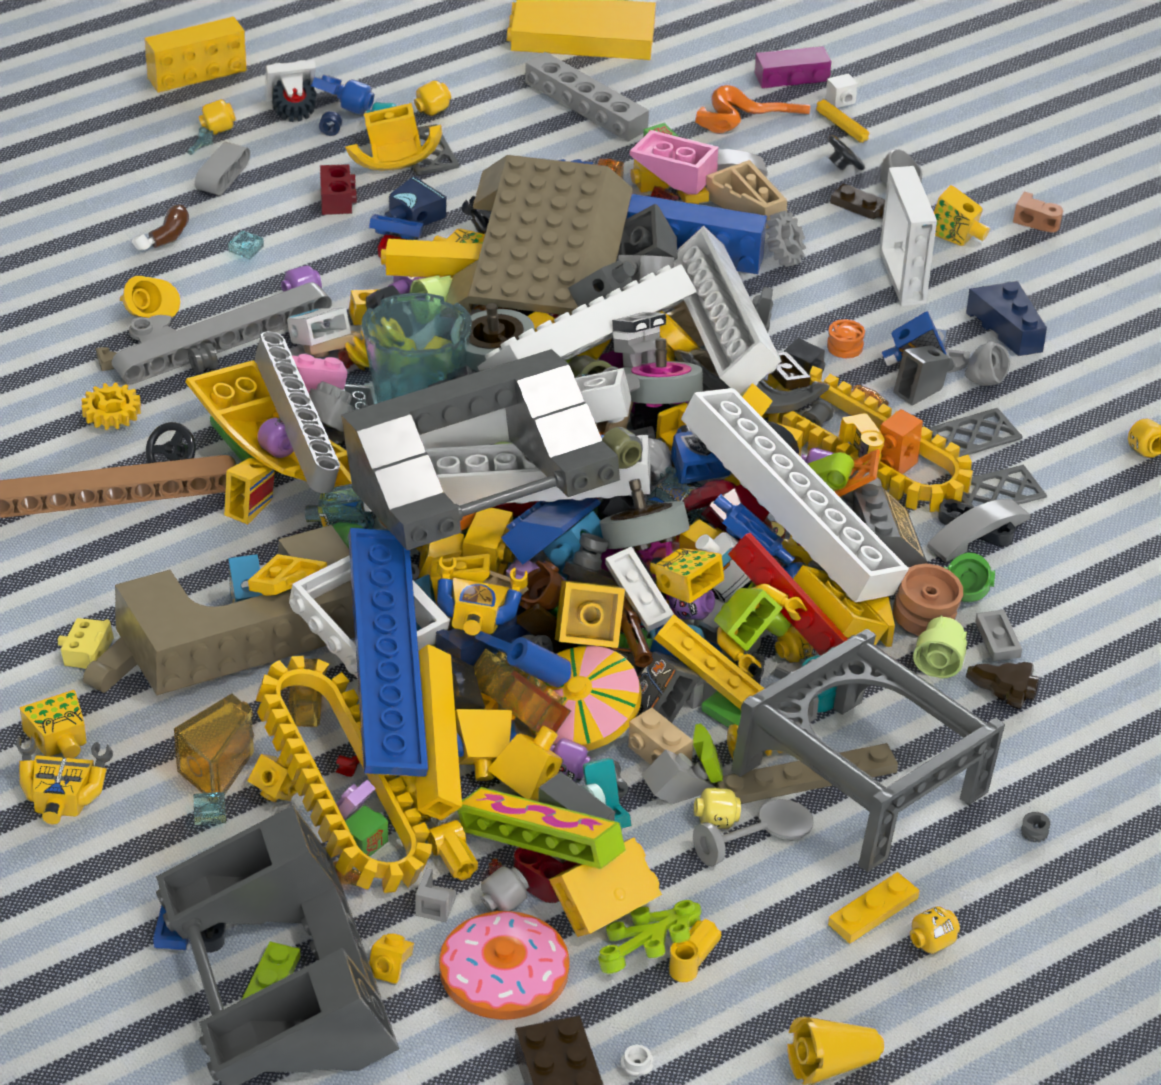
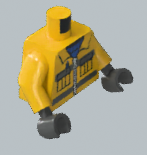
(61, 784)

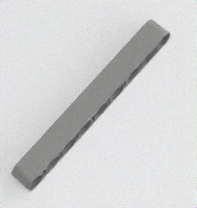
(222, 331)
(297, 412)

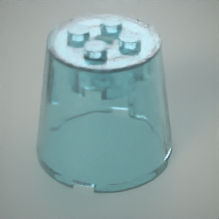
(414, 342)

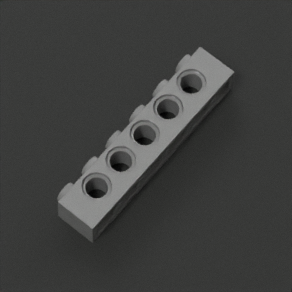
(586, 96)

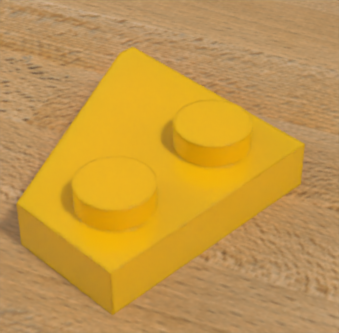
(281, 573)

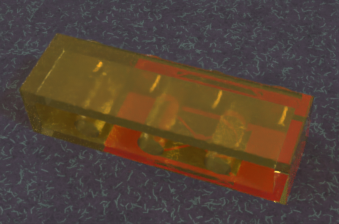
(518, 693)

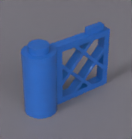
(531, 659)

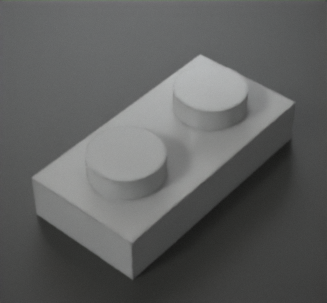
(998, 635)

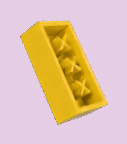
(195, 54)

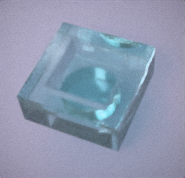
(245, 244)
(209, 808)

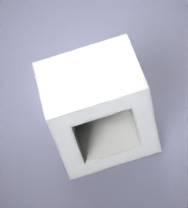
(841, 90)

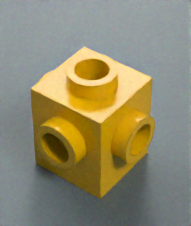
(272, 778)

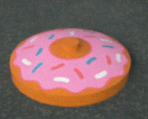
(504, 965)

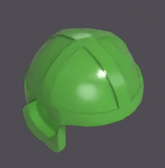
(974, 575)

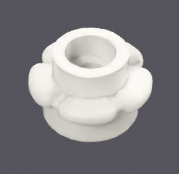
(637, 1060)

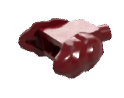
(709, 492)

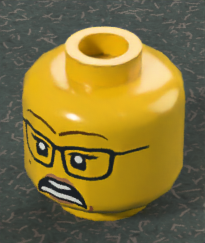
(793, 646)

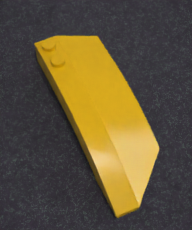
(241, 405)

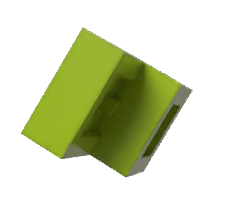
(707, 753)

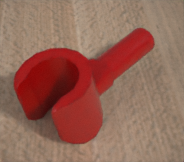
(347, 765)

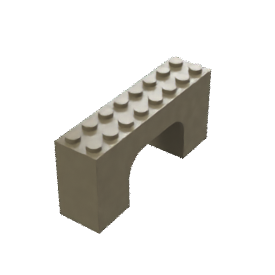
(193, 643)

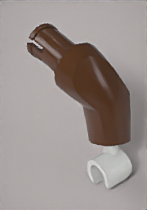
(173, 225)

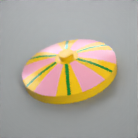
(600, 694)

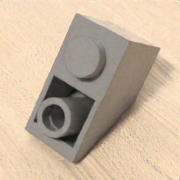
(676, 777)

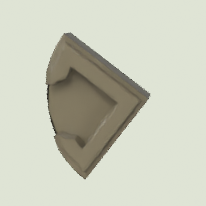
(105, 358)

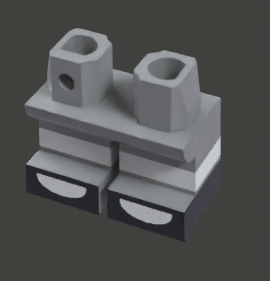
(636, 337)

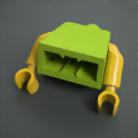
(747, 617)

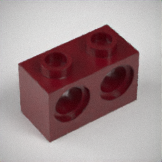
(337, 189)

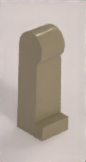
(109, 667)

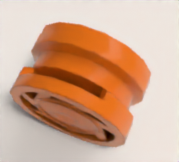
(846, 339)

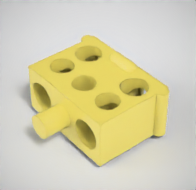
(85, 642)

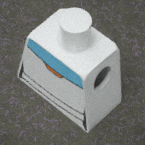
(309, 330)
(733, 576)

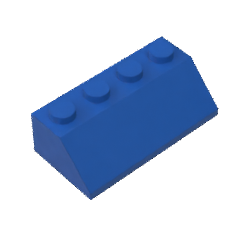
(544, 524)

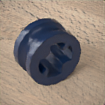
(328, 117)

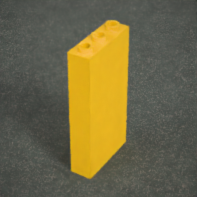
(583, 27)

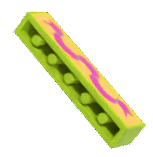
(541, 827)

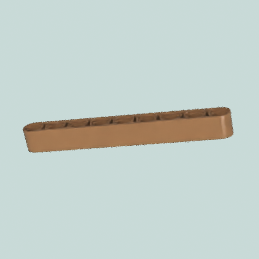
(114, 486)

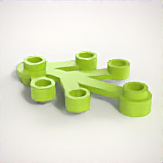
(651, 935)

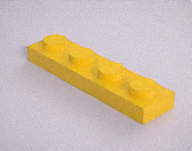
(707, 661)

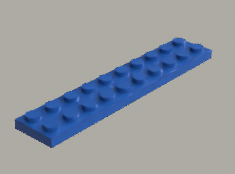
(387, 655)

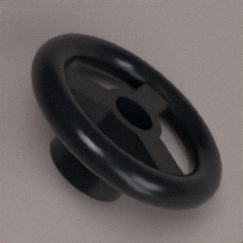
(844, 155)
(182, 450)

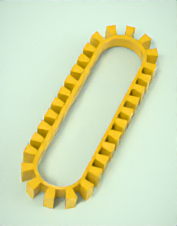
(854, 404)
(312, 785)

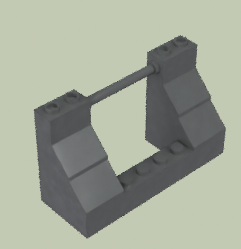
(543, 421)
(313, 1018)

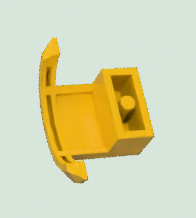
(394, 140)

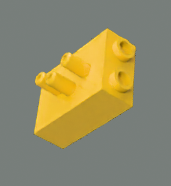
(603, 895)

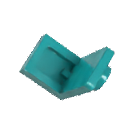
(603, 774)

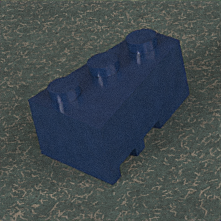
(1010, 315)

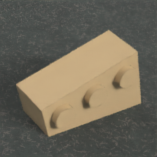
(745, 190)

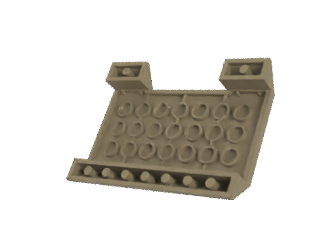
(544, 233)

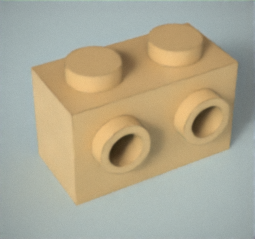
(653, 734)

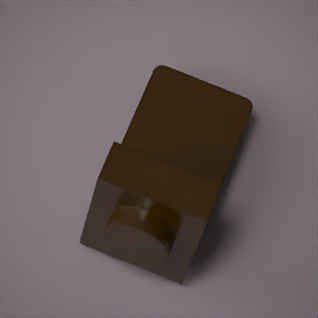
(542, 622)

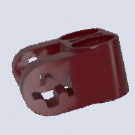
(537, 871)

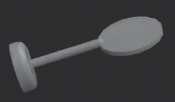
(778, 817)

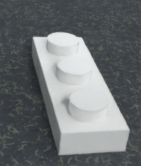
(639, 588)

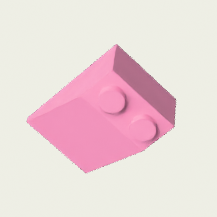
(677, 160)
(317, 370)

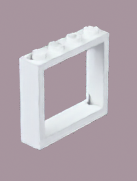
(904, 221)
(338, 643)

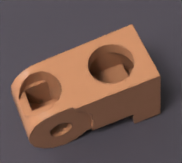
(1037, 213)

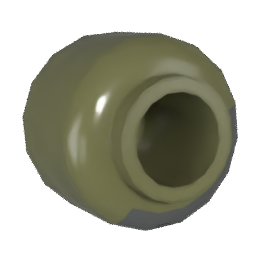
(625, 445)

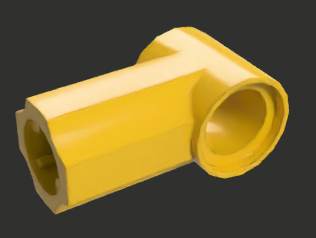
(450, 843)
(688, 955)

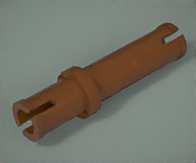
(640, 651)

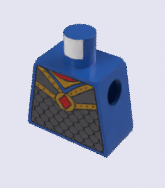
(913, 334)

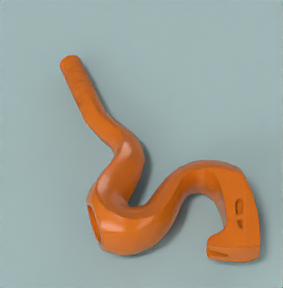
(729, 118)

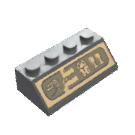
(889, 522)

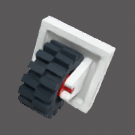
(291, 89)

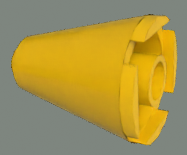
(830, 1048)

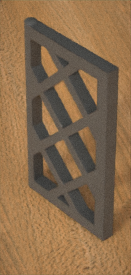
(436, 165)
(1003, 425)
(1019, 498)

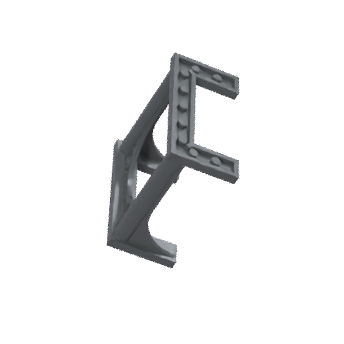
(854, 668)

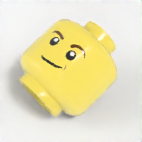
(718, 807)

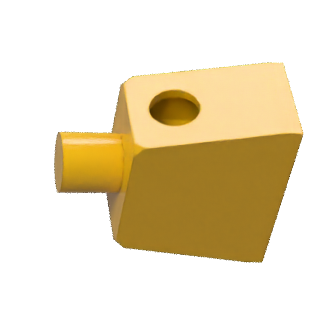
(528, 763)

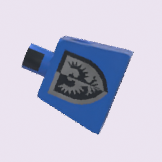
(693, 459)

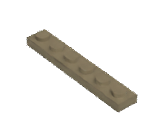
(798, 777)

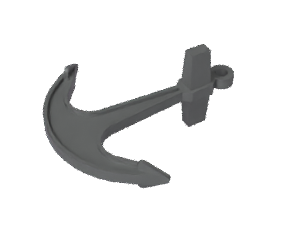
(782, 400)

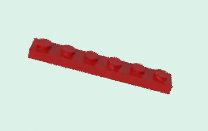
(764, 569)

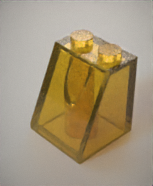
(215, 745)

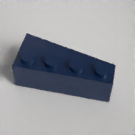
(470, 649)

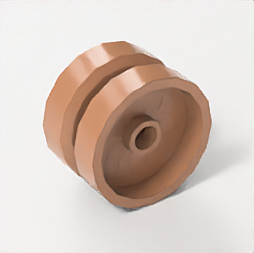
(926, 595)

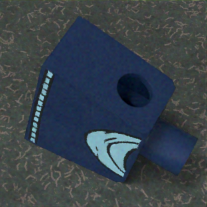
(417, 202)

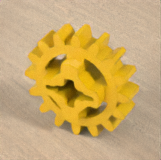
(111, 406)

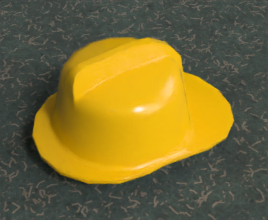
(150, 297)

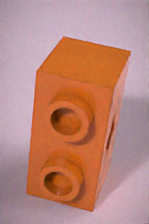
(901, 441)

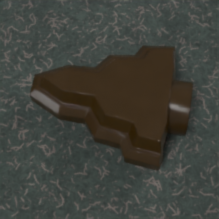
(1008, 681)

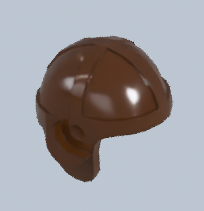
(543, 587)

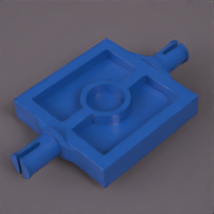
(743, 521)

